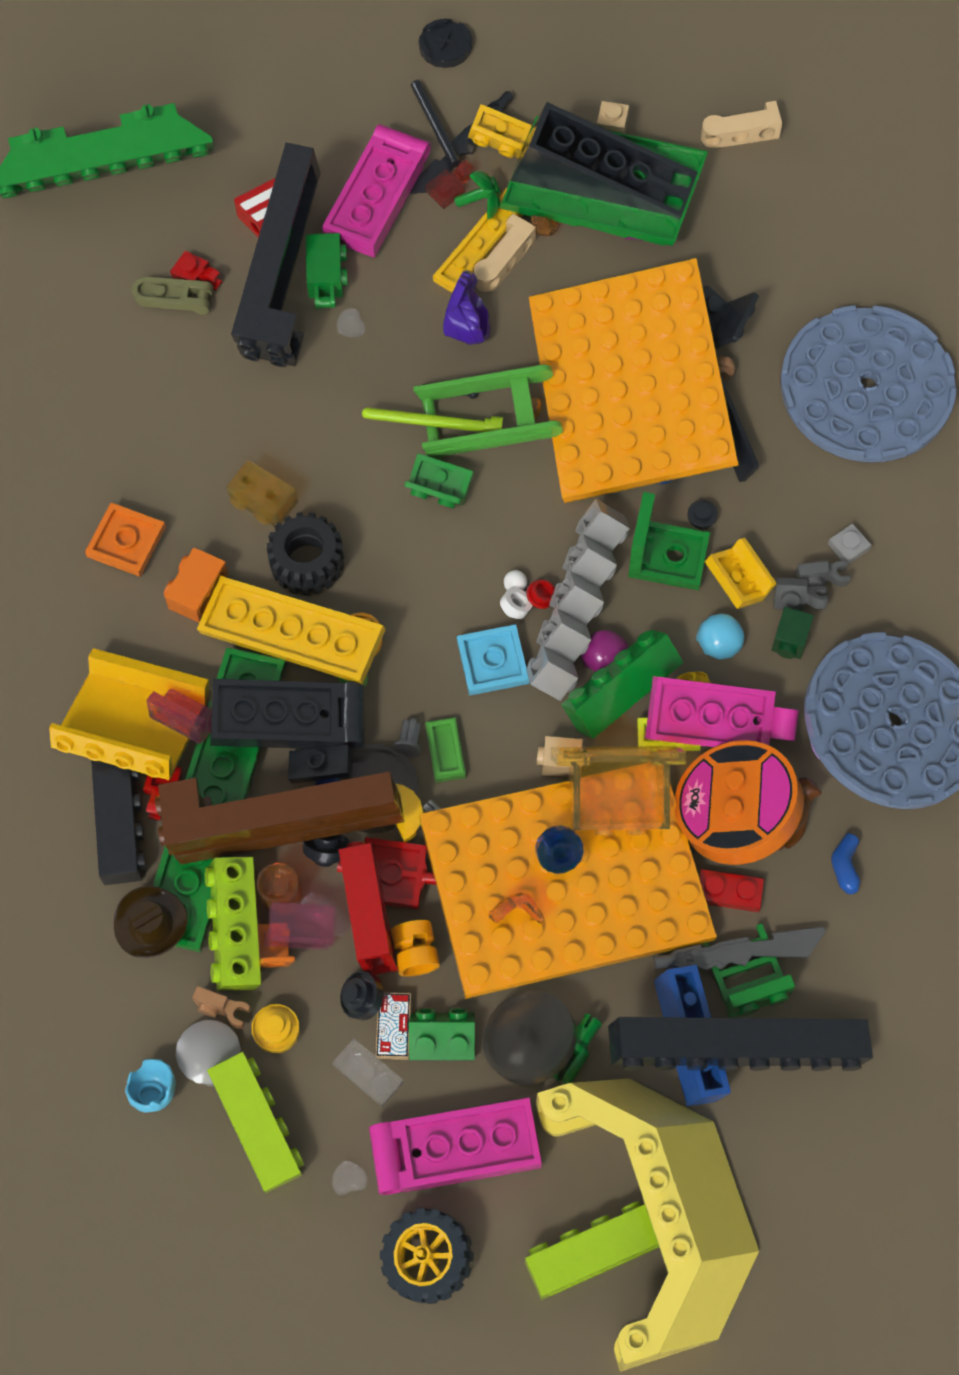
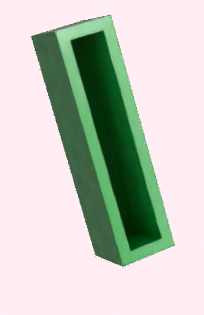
(621, 683)

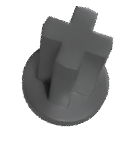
(408, 739)

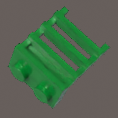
(757, 993)

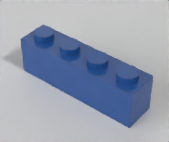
(683, 995)

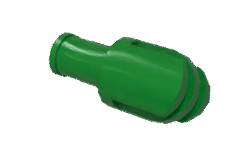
(585, 1032)

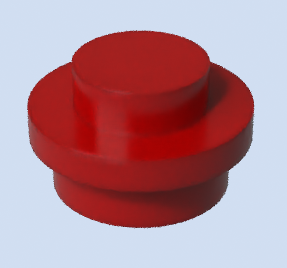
(540, 593)

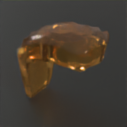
(544, 225)
(514, 901)

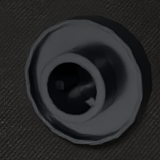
(325, 850)
(362, 995)

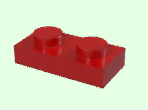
(731, 890)

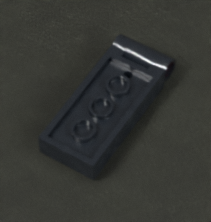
(286, 714)

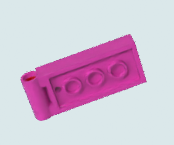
(377, 189)
(455, 1147)

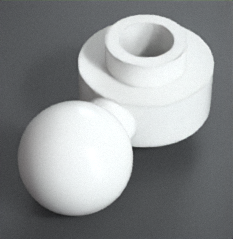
(514, 601)

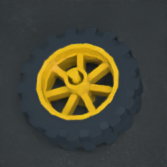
(398, 1241)

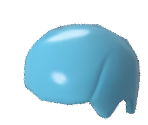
(720, 636)
(151, 1086)

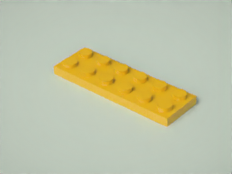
(291, 629)

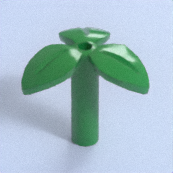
(488, 189)

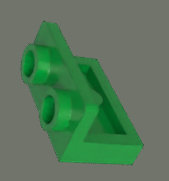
(440, 480)
(442, 1035)

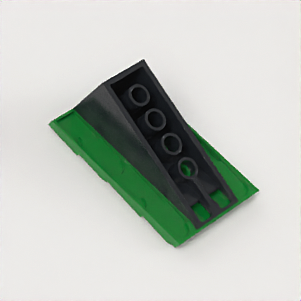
(603, 178)

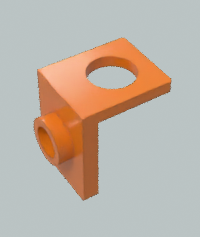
(271, 955)

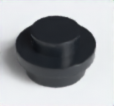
(702, 514)

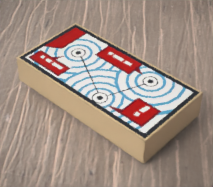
(393, 1027)

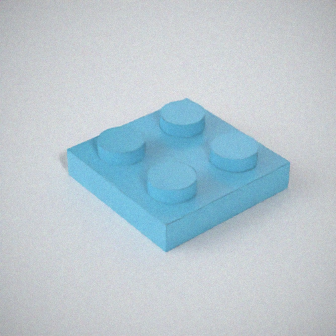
(492, 660)

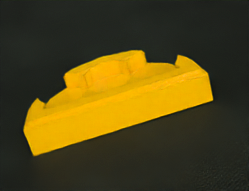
(411, 810)

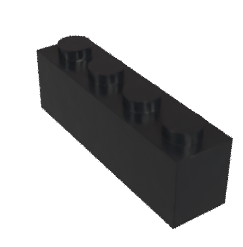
(117, 824)

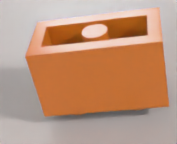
(194, 584)

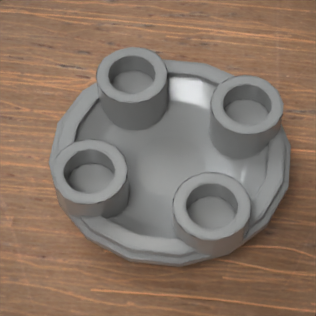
(203, 1047)

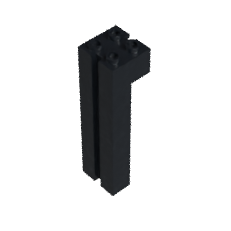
(260, 324)

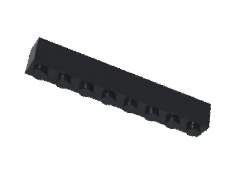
(739, 1042)

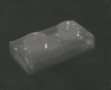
(368, 1072)

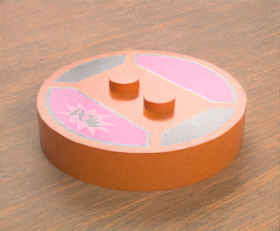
(739, 802)

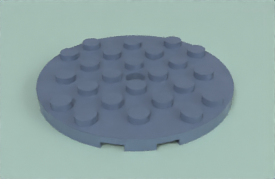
(874, 423)
(851, 725)

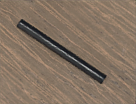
(435, 123)

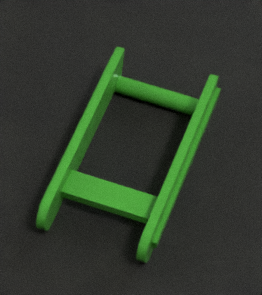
(518, 381)

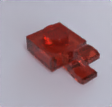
(448, 186)

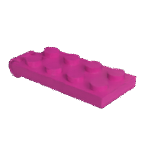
(715, 714)

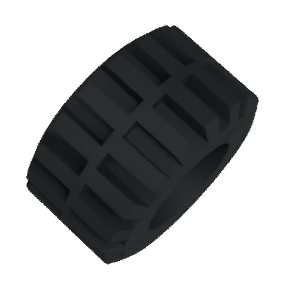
(305, 532)

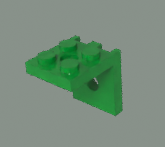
(655, 540)

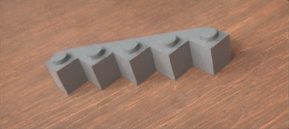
(577, 600)

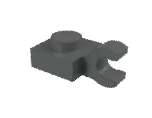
(821, 572)
(795, 593)

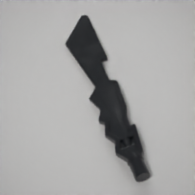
(462, 145)

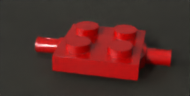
(401, 871)

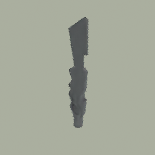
(739, 951)

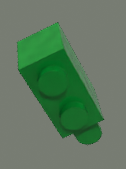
(325, 269)

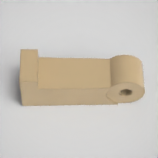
(742, 128)
(514, 245)

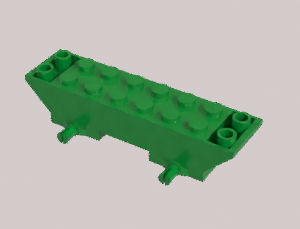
(143, 138)

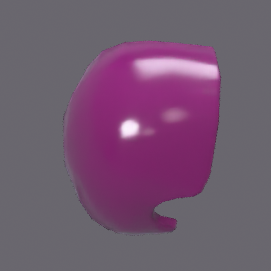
(603, 649)

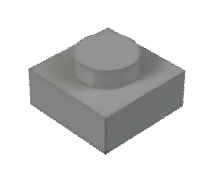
(849, 544)

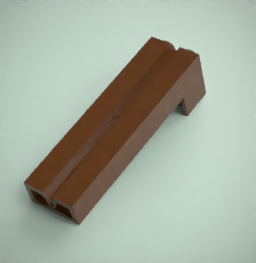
(203, 831)

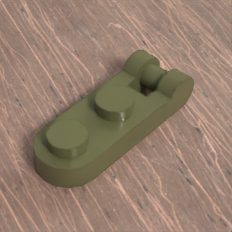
(172, 294)

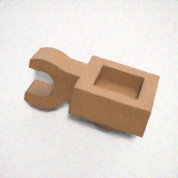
(214, 1003)

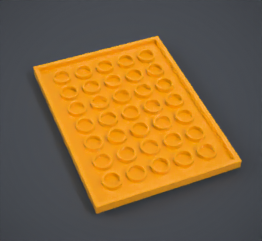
(632, 381)
(615, 906)

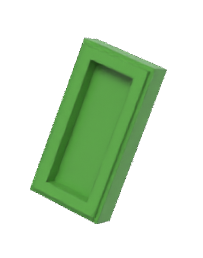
(445, 750)

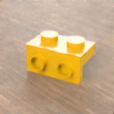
(499, 132)
(741, 574)

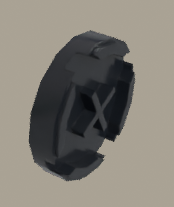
(445, 43)

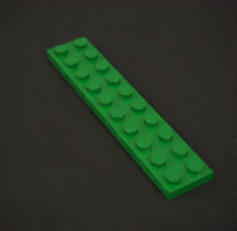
(225, 777)

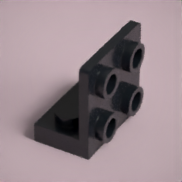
(728, 318)

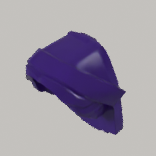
(466, 315)

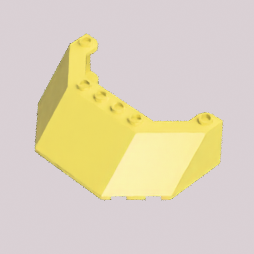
(688, 1201)

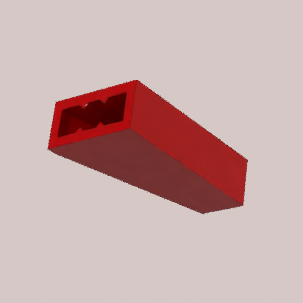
(367, 909)

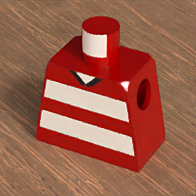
(252, 206)

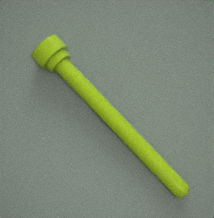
(492, 424)

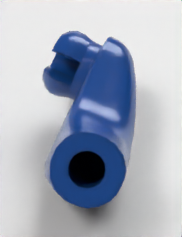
(842, 864)

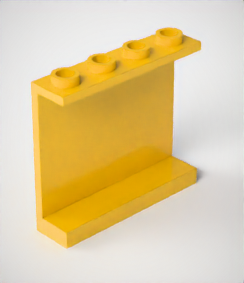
(113, 720)

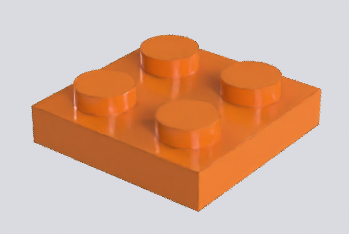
(125, 539)

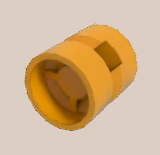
(414, 943)

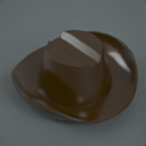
(149, 922)

